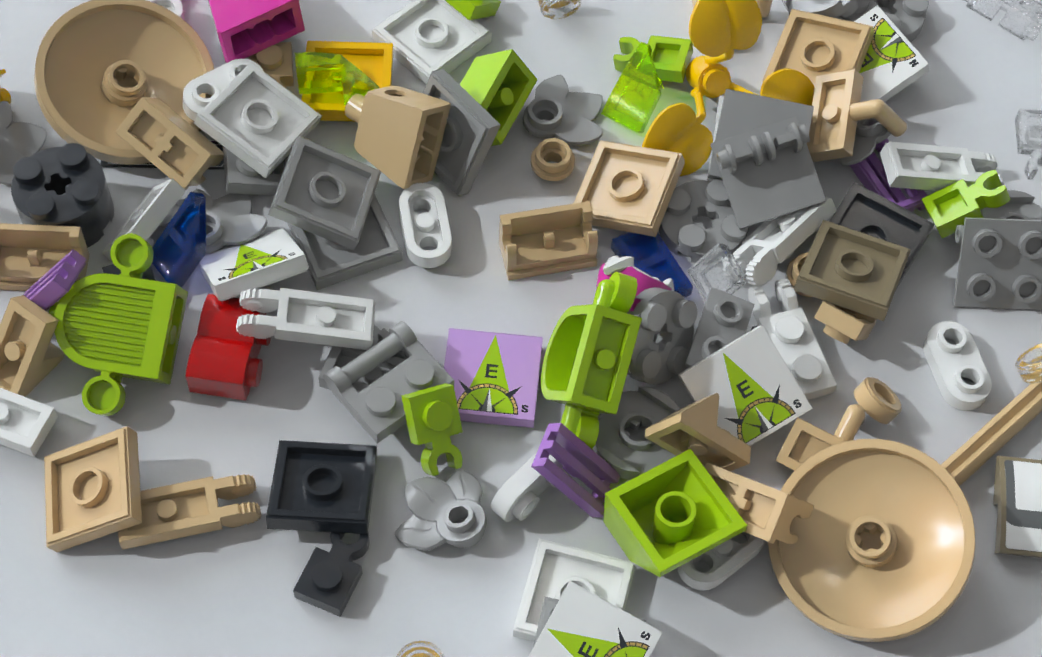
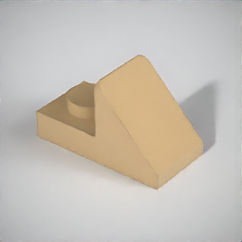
(26, 346)
(697, 429)

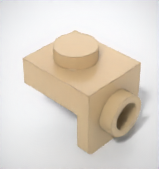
(844, 323)

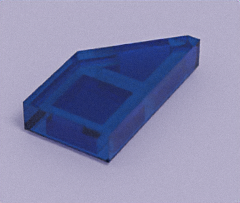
(182, 241)
(653, 258)

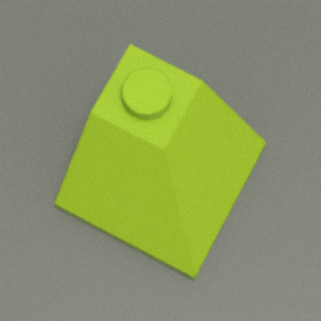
(670, 515)

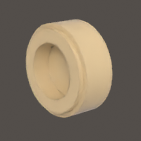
(877, 400)

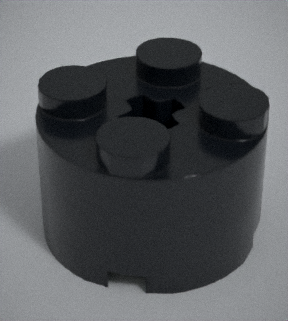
(63, 190)

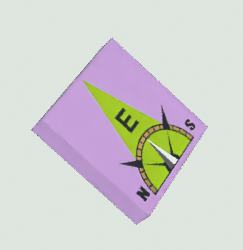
(494, 376)

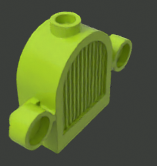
(121, 325)
(592, 356)

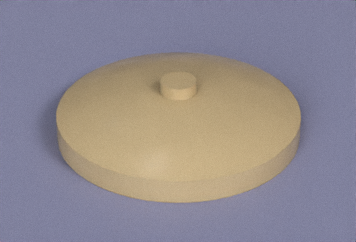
(107, 58)
(882, 542)

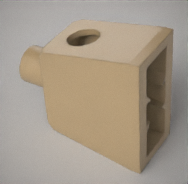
(399, 132)

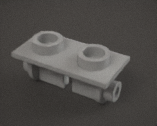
(721, 323)

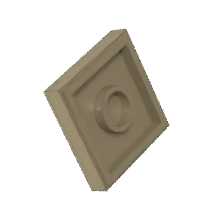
(852, 270)

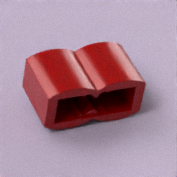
(220, 357)

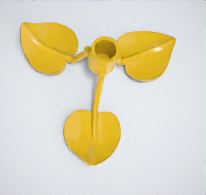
(715, 31)

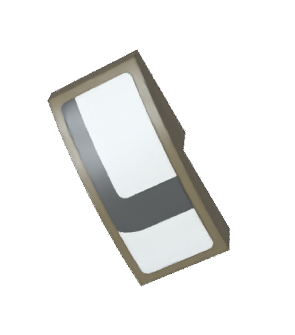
(1019, 506)

